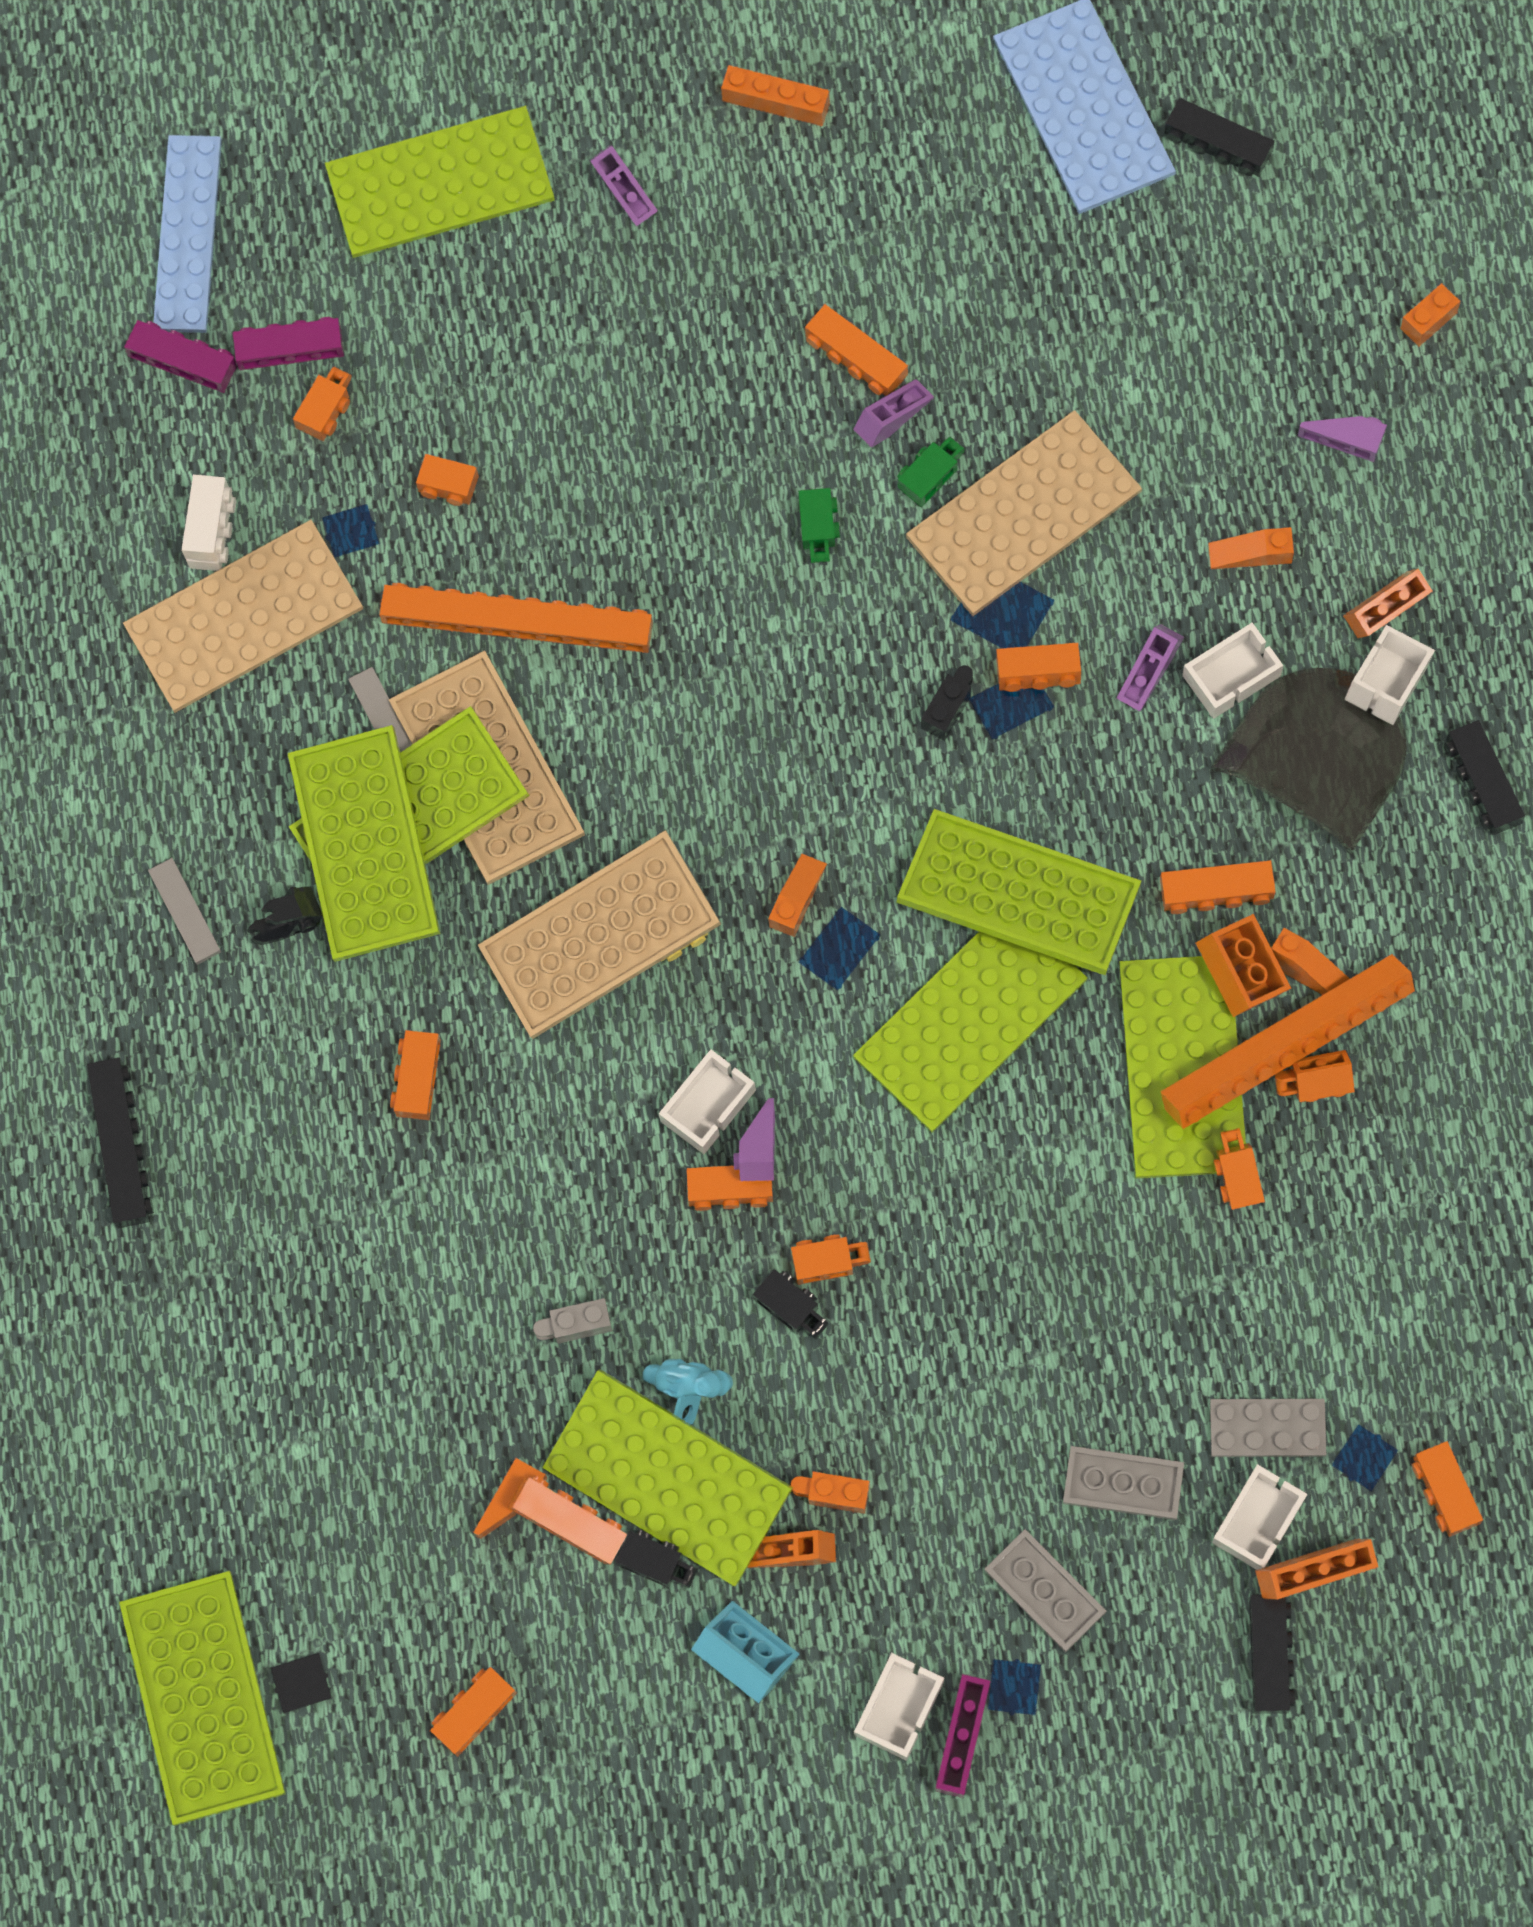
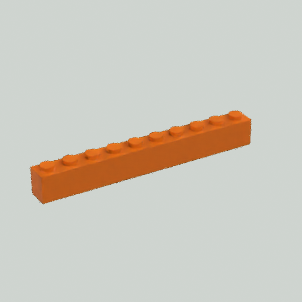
(516, 618)
(1287, 1041)

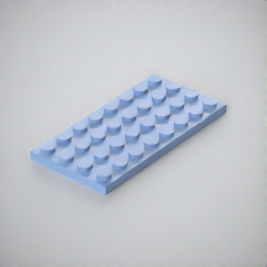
(1084, 105)

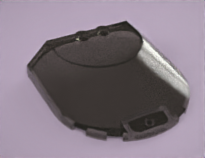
(1318, 752)

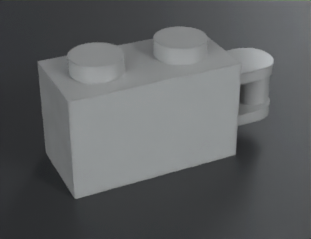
(575, 1322)

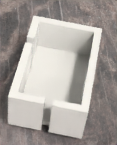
(208, 523)
(1232, 670)
(1389, 674)
(707, 1102)
(1259, 1518)
(899, 1707)

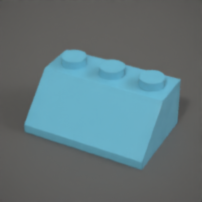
(744, 1651)

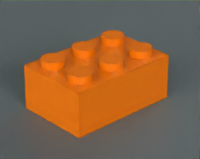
(1243, 965)

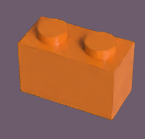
(1430, 315)
(447, 480)

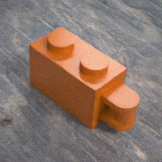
(323, 405)
(1317, 1077)
(1238, 1172)
(827, 1258)
(833, 1491)

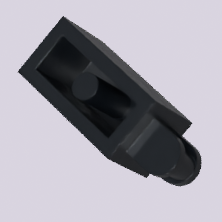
(948, 703)
(789, 1303)
(654, 1560)

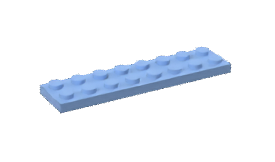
(187, 233)

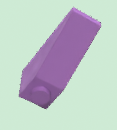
(623, 185)
(891, 412)
(1350, 435)
(1150, 666)
(758, 1147)

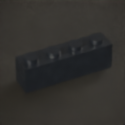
(1219, 137)
(1484, 777)
(1270, 1655)

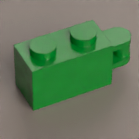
(929, 470)
(817, 522)

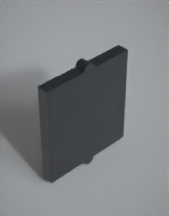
(301, 1683)

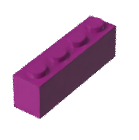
(288, 343)
(180, 355)
(962, 1736)

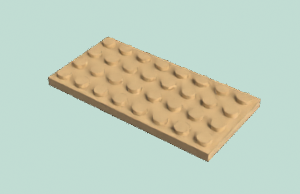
(1023, 513)
(243, 616)
(533, 825)
(599, 934)

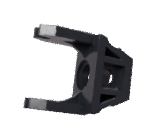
(290, 915)

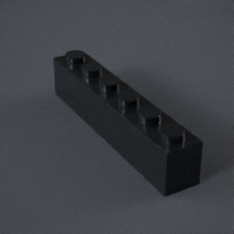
(118, 1142)

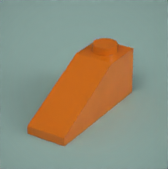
(1253, 549)
(796, 895)
(1306, 963)
(497, 1511)
(795, 1550)

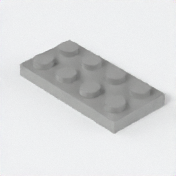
(1268, 1428)
(1123, 1483)
(1045, 1590)

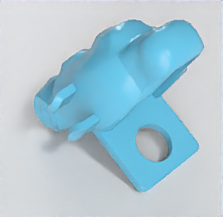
(687, 1383)

